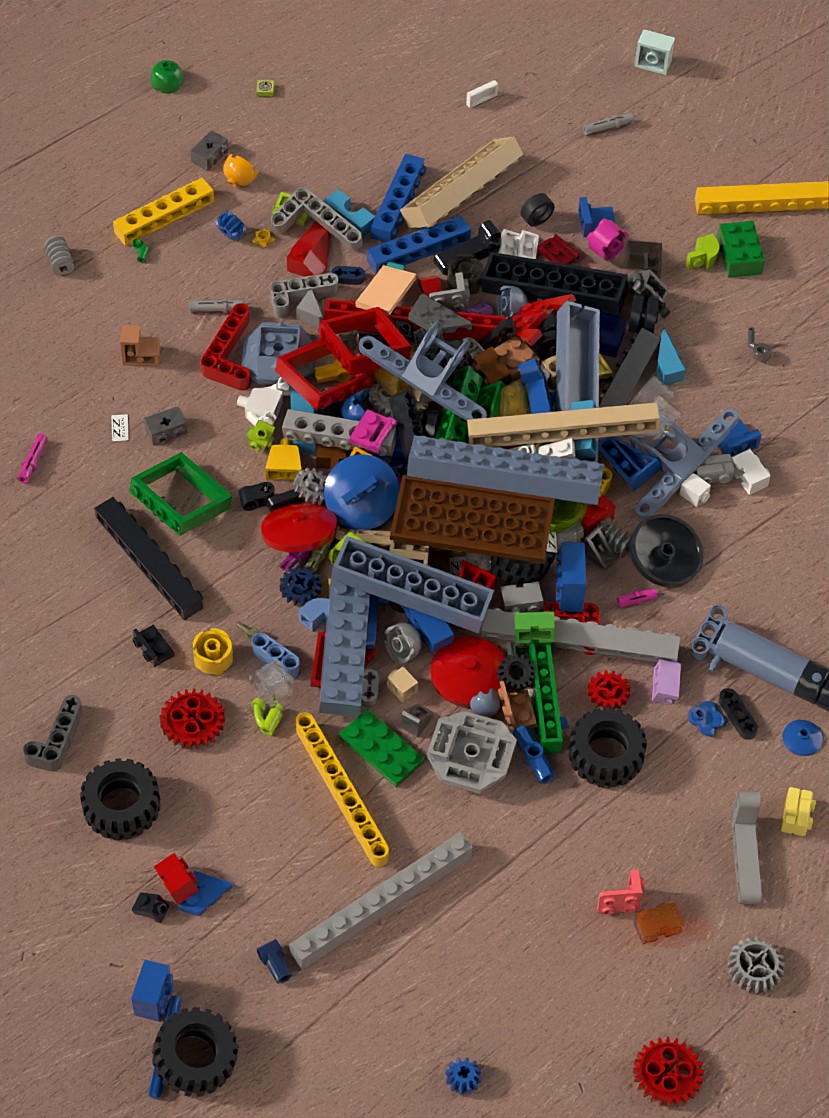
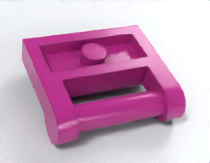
(368, 428)

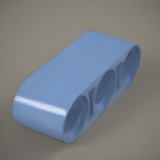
(270, 648)

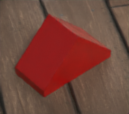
(429, 284)

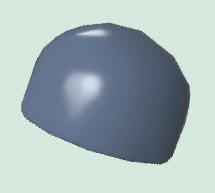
(486, 704)

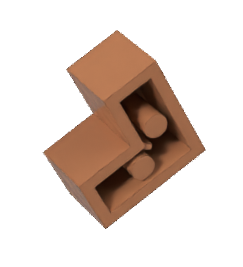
(138, 349)

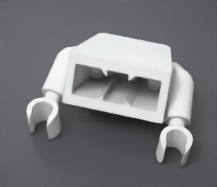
(264, 402)

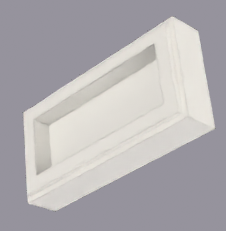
(482, 94)

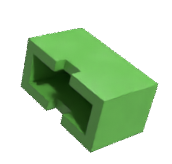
(534, 627)

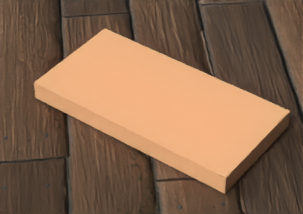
(386, 289)

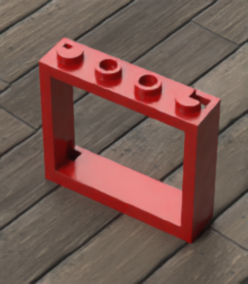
(290, 361)
(361, 363)

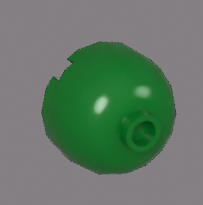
(166, 76)

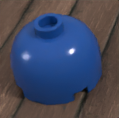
(353, 409)

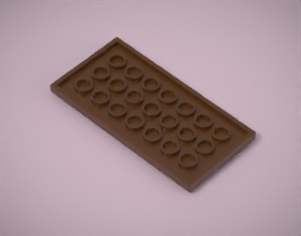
(472, 519)

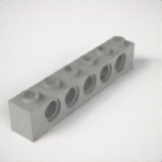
(330, 428)

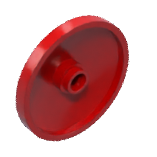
(299, 527)
(466, 669)

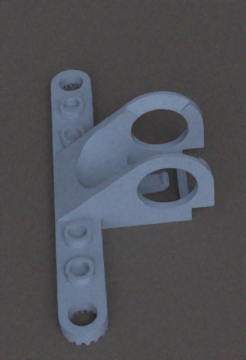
(424, 373)
(682, 459)

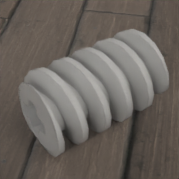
(59, 255)

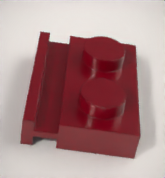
(558, 251)

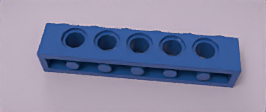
(398, 195)
(419, 244)

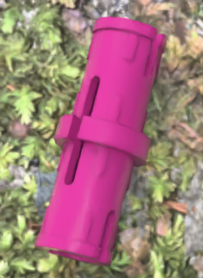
(624, 600)

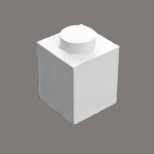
(695, 490)

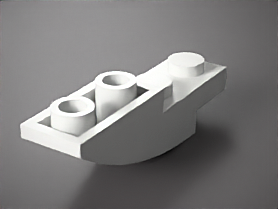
(562, 449)

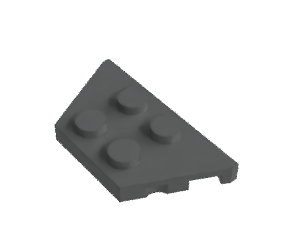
(428, 311)

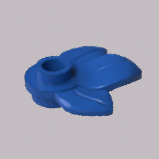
(706, 718)

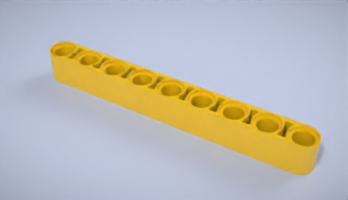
(342, 797)

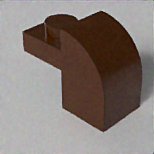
(328, 456)

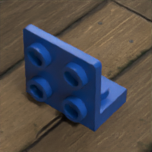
(591, 217)
(740, 440)

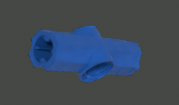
(539, 763)

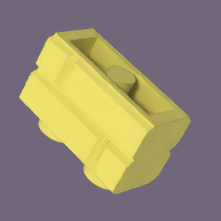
(797, 812)

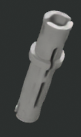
(614, 122)
(211, 306)

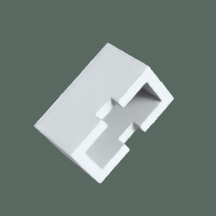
(751, 471)

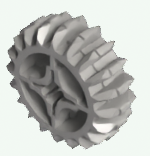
(745, 952)

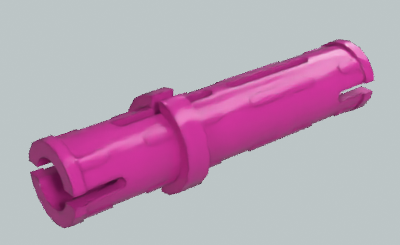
(30, 464)

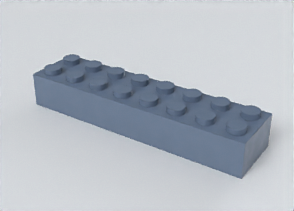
(412, 584)
(344, 650)

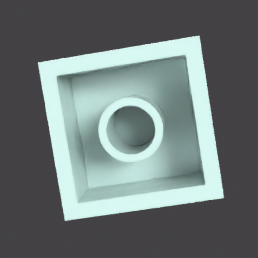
(654, 52)

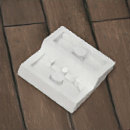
(519, 244)

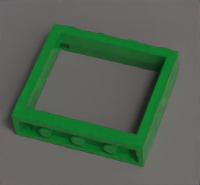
(197, 477)

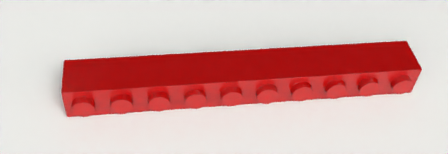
(481, 323)

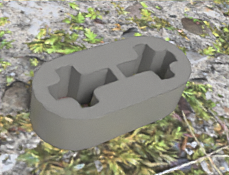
(373, 688)

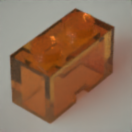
(658, 921)

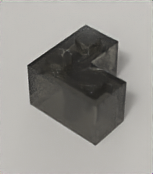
(644, 256)

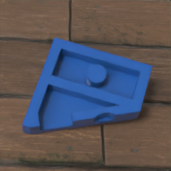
(209, 891)

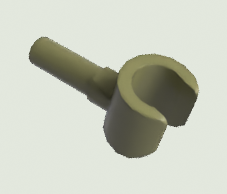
(250, 633)

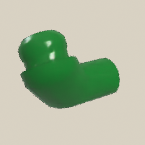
(141, 248)

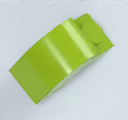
(705, 254)

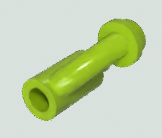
(273, 718)

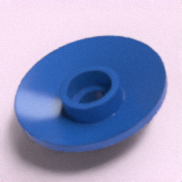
(802, 744)

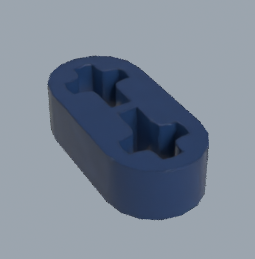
(348, 275)

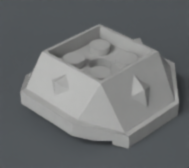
(475, 734)

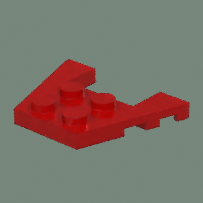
(534, 314)

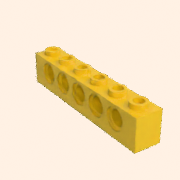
(163, 211)

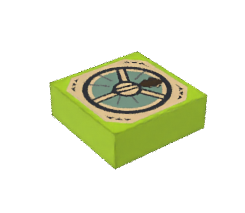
(265, 87)

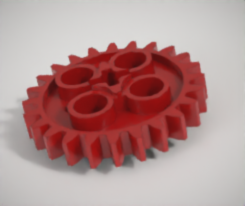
(178, 729)
(683, 1085)

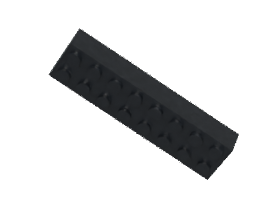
(550, 279)

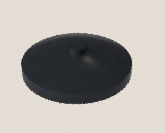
(666, 550)

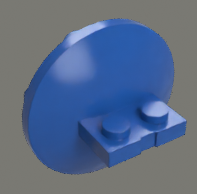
(362, 492)

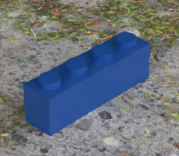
(434, 631)

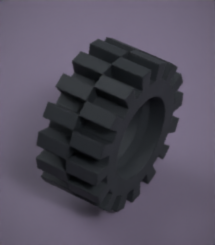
(512, 684)

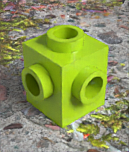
(260, 435)

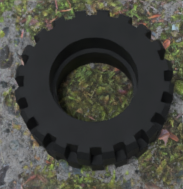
(520, 571)
(611, 725)
(114, 776)
(201, 1025)

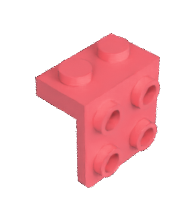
(623, 900)

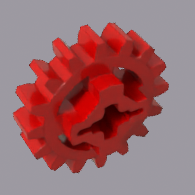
(610, 688)

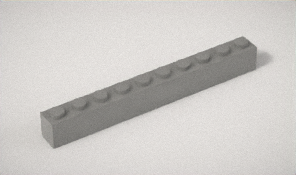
(604, 639)
(380, 901)

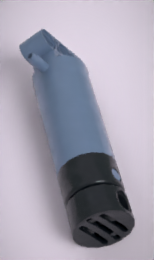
(762, 658)

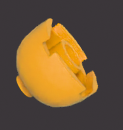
(239, 171)

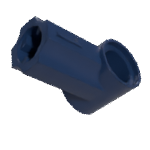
(273, 956)

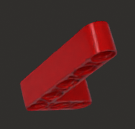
(214, 361)

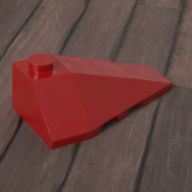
(310, 252)

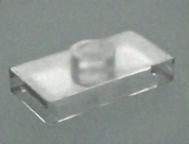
(479, 560)

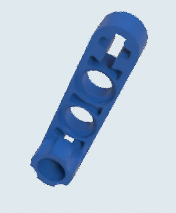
(372, 620)

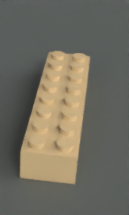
(461, 183)

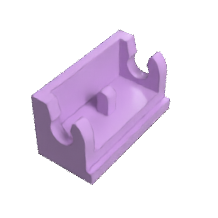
(666, 681)

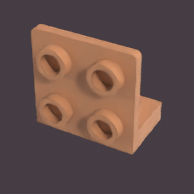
(517, 708)

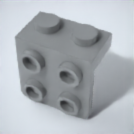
(454, 299)

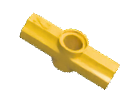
(331, 372)

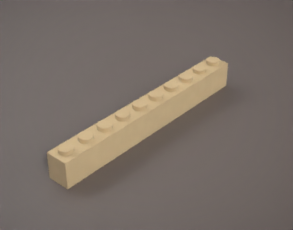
(564, 425)

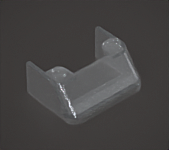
(656, 392)

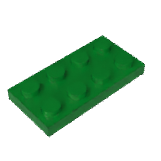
(381, 747)

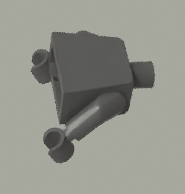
(649, 284)

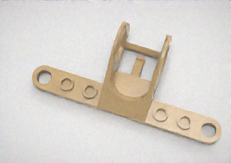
(382, 538)

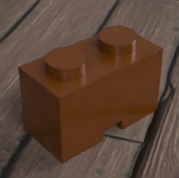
(491, 368)

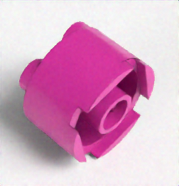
(607, 239)

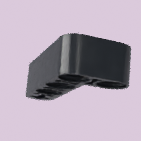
(480, 246)
(407, 418)

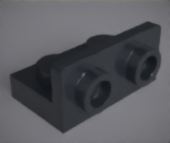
(153, 645)

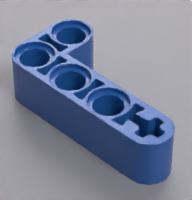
(536, 386)

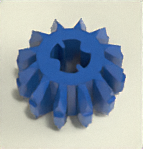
(230, 225)
(469, 1069)

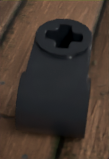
(255, 495)

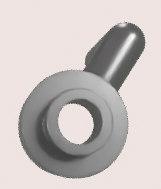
(760, 352)

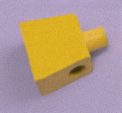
(283, 461)

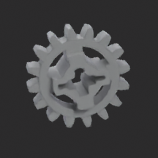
(313, 486)

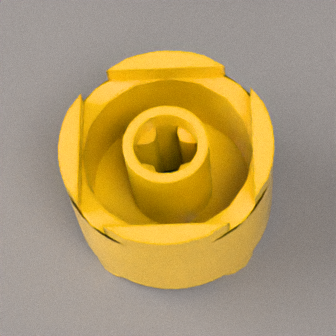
(212, 651)

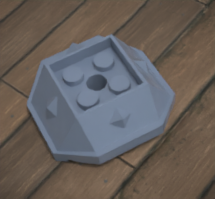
(269, 343)

